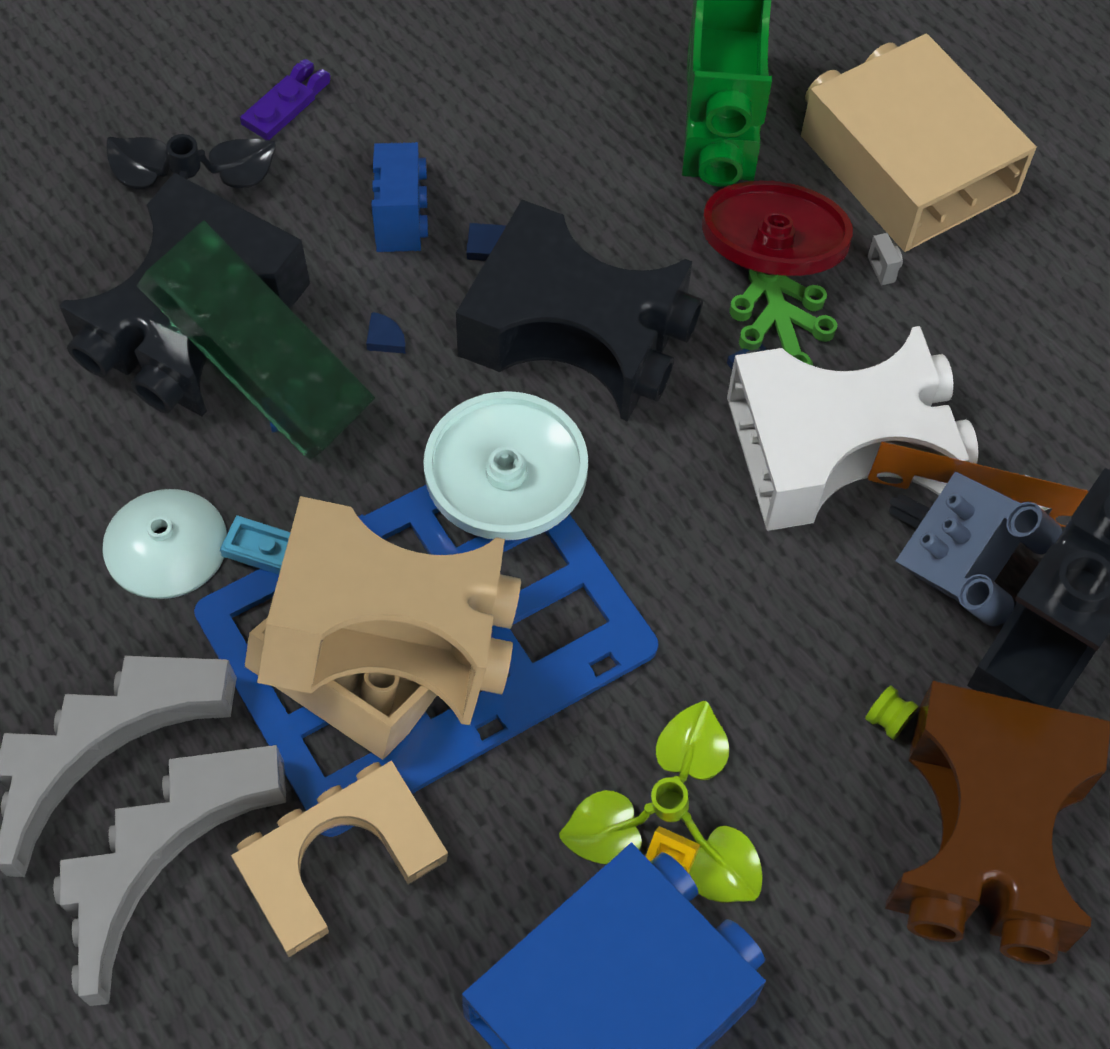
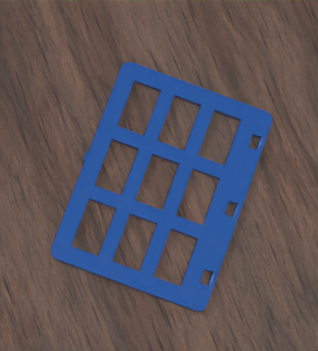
(443, 743)

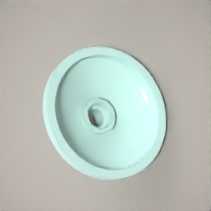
(170, 561)

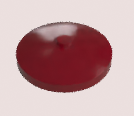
(777, 228)

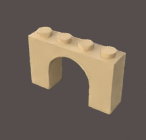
(374, 802)

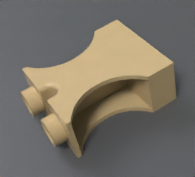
(373, 607)

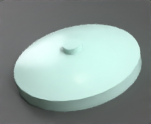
(506, 465)

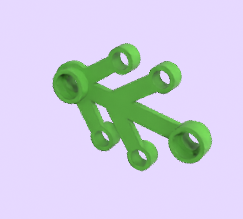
(781, 313)

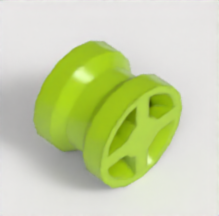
(892, 712)

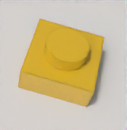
(676, 846)

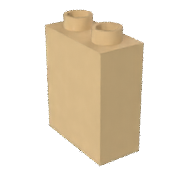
(915, 140)

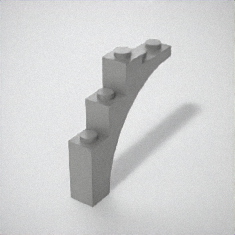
(89, 728)
(145, 839)

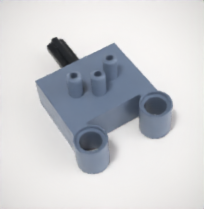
(969, 540)

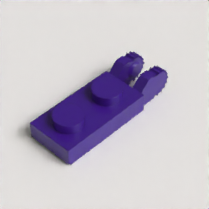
(285, 100)

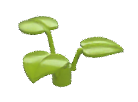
(693, 745)

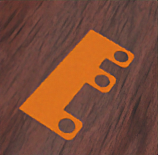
(1021, 488)

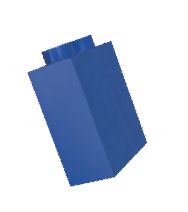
(620, 969)

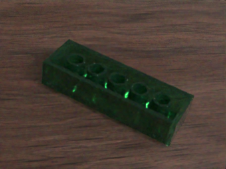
(255, 340)

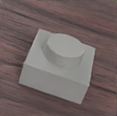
(885, 258)

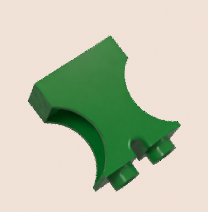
(726, 89)

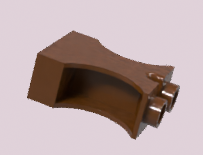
(999, 783)

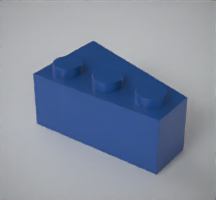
(399, 197)

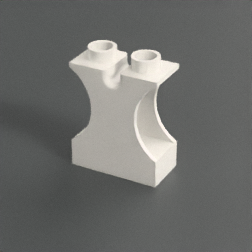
(822, 428)

